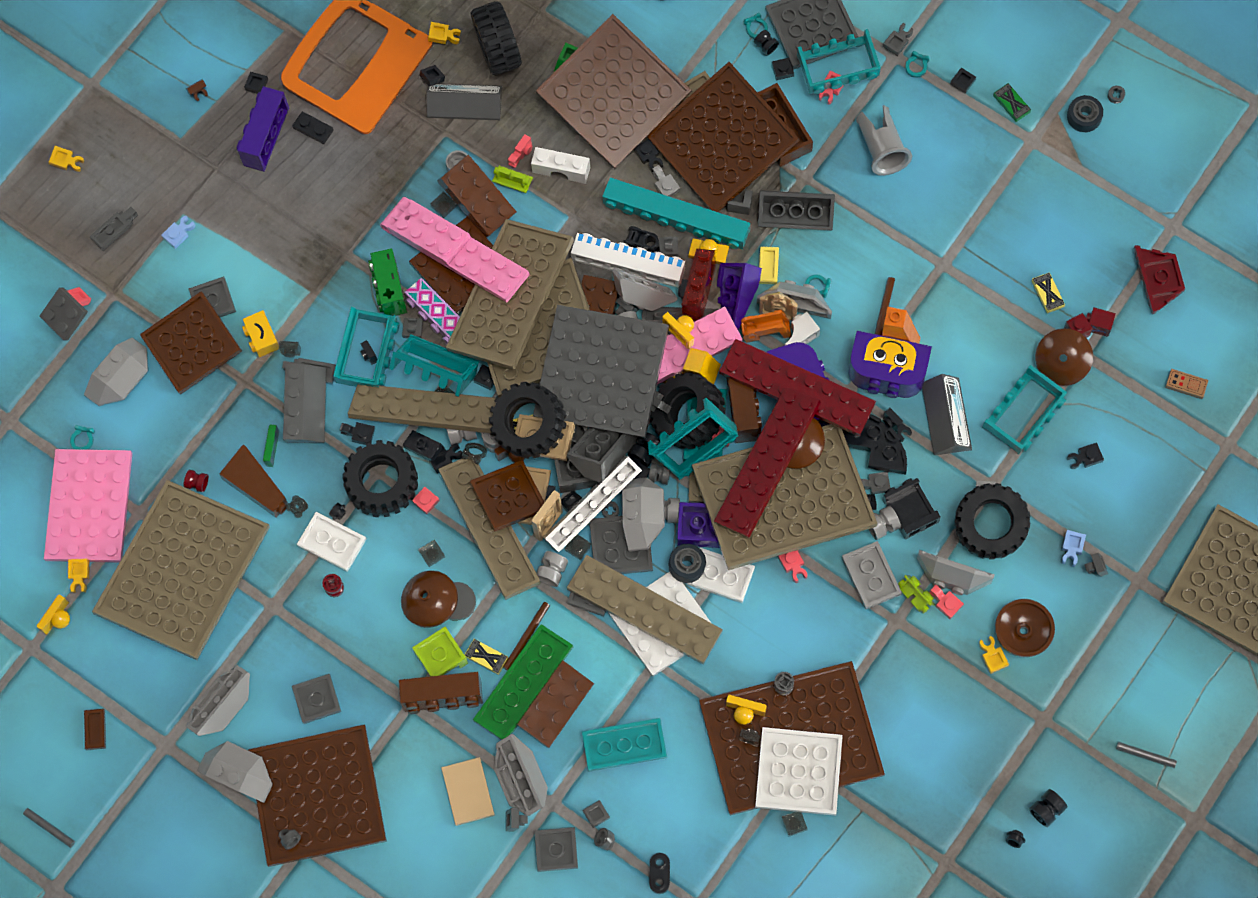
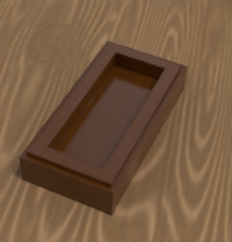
(95, 729)

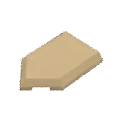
(778, 301)

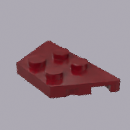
(1159, 276)

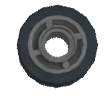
(1082, 122)
(684, 573)

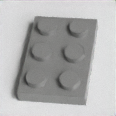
(871, 575)

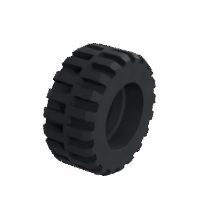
(496, 38)
(676, 394)
(510, 403)
(375, 455)
(992, 547)

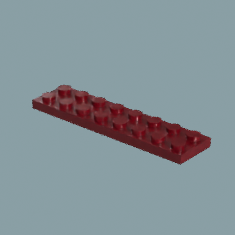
(771, 376)
(767, 462)

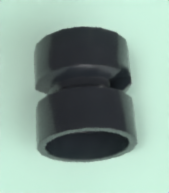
(640, 450)
(1049, 806)

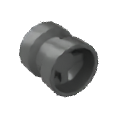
(663, 476)
(781, 686)

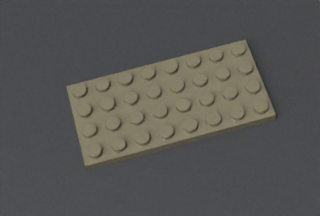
(500, 330)

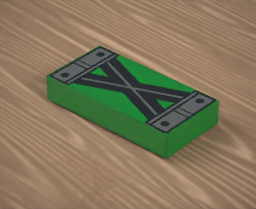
(1012, 102)
(271, 445)

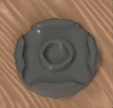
(465, 604)

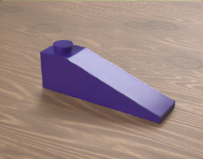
(737, 288)

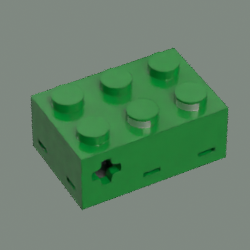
(387, 283)

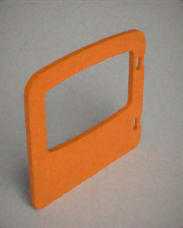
(381, 79)

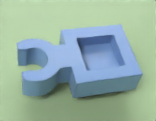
(177, 233)
(1073, 545)

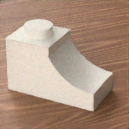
(803, 329)

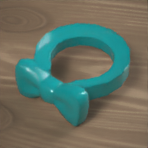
(757, 17)
(925, 59)
(826, 282)
(79, 429)

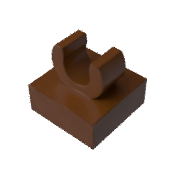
(197, 87)

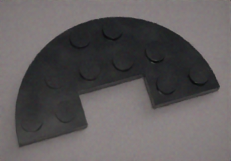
(883, 442)

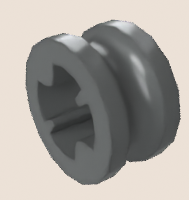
(1115, 100)
(615, 508)

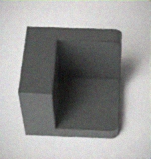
(741, 203)

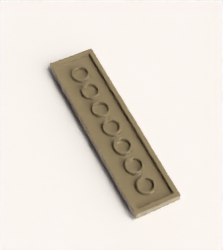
(422, 408)
(500, 548)
(644, 609)

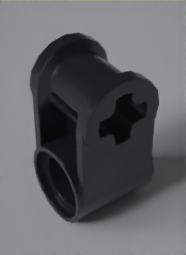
(640, 238)

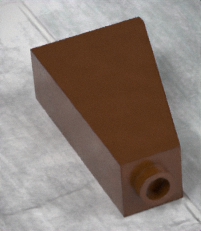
(251, 480)

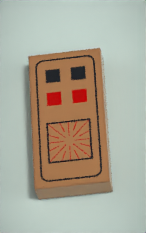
(1186, 383)

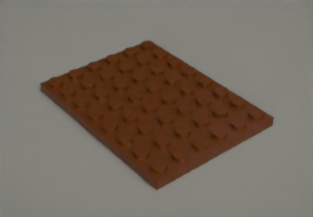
(820, 703)

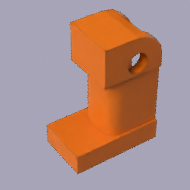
(765, 324)

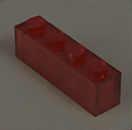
(699, 284)

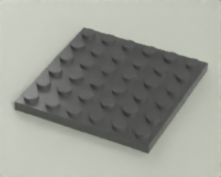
(604, 369)

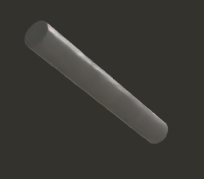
(1146, 754)
(49, 827)

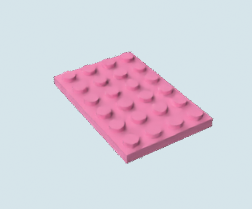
(88, 505)

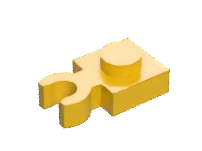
(439, 33)
(63, 158)
(78, 571)
(993, 658)

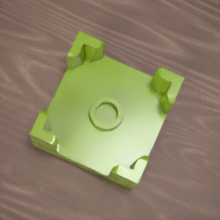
(440, 653)

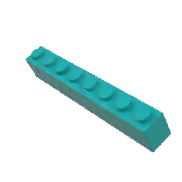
(676, 213)

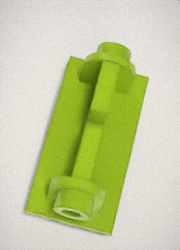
(512, 179)
(922, 598)

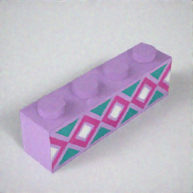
(432, 308)

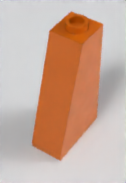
(900, 326)

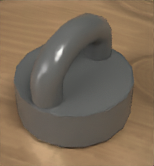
(290, 838)
(604, 839)

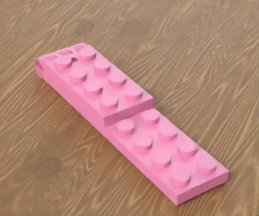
(454, 249)
(711, 334)

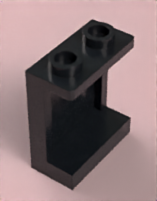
(911, 508)

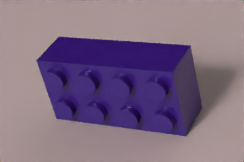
(263, 128)
(695, 526)

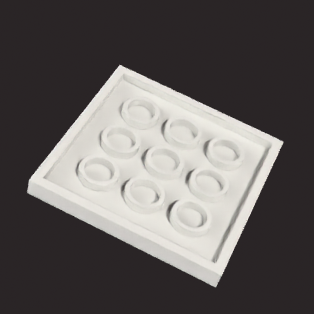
(651, 651)
(799, 771)

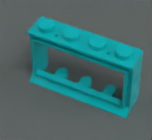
(833, 47)
(439, 355)
(383, 360)
(1044, 382)
(681, 430)

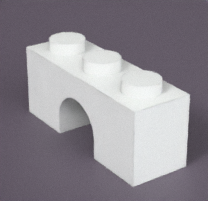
(573, 166)

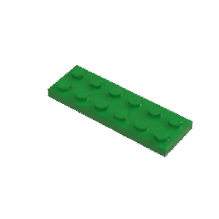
(522, 682)

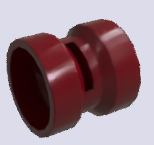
(196, 480)
(333, 589)

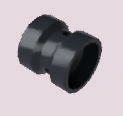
(766, 42)

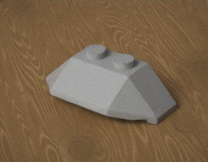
(641, 292)
(805, 296)
(118, 373)
(642, 513)
(953, 575)
(220, 702)
(237, 770)
(520, 775)

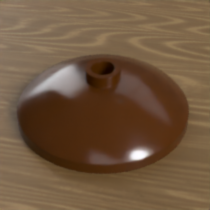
(1078, 354)
(809, 448)
(438, 604)
(1029, 616)

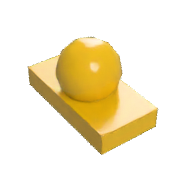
(721, 251)
(680, 328)
(55, 616)
(745, 709)

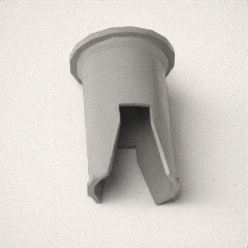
(884, 145)

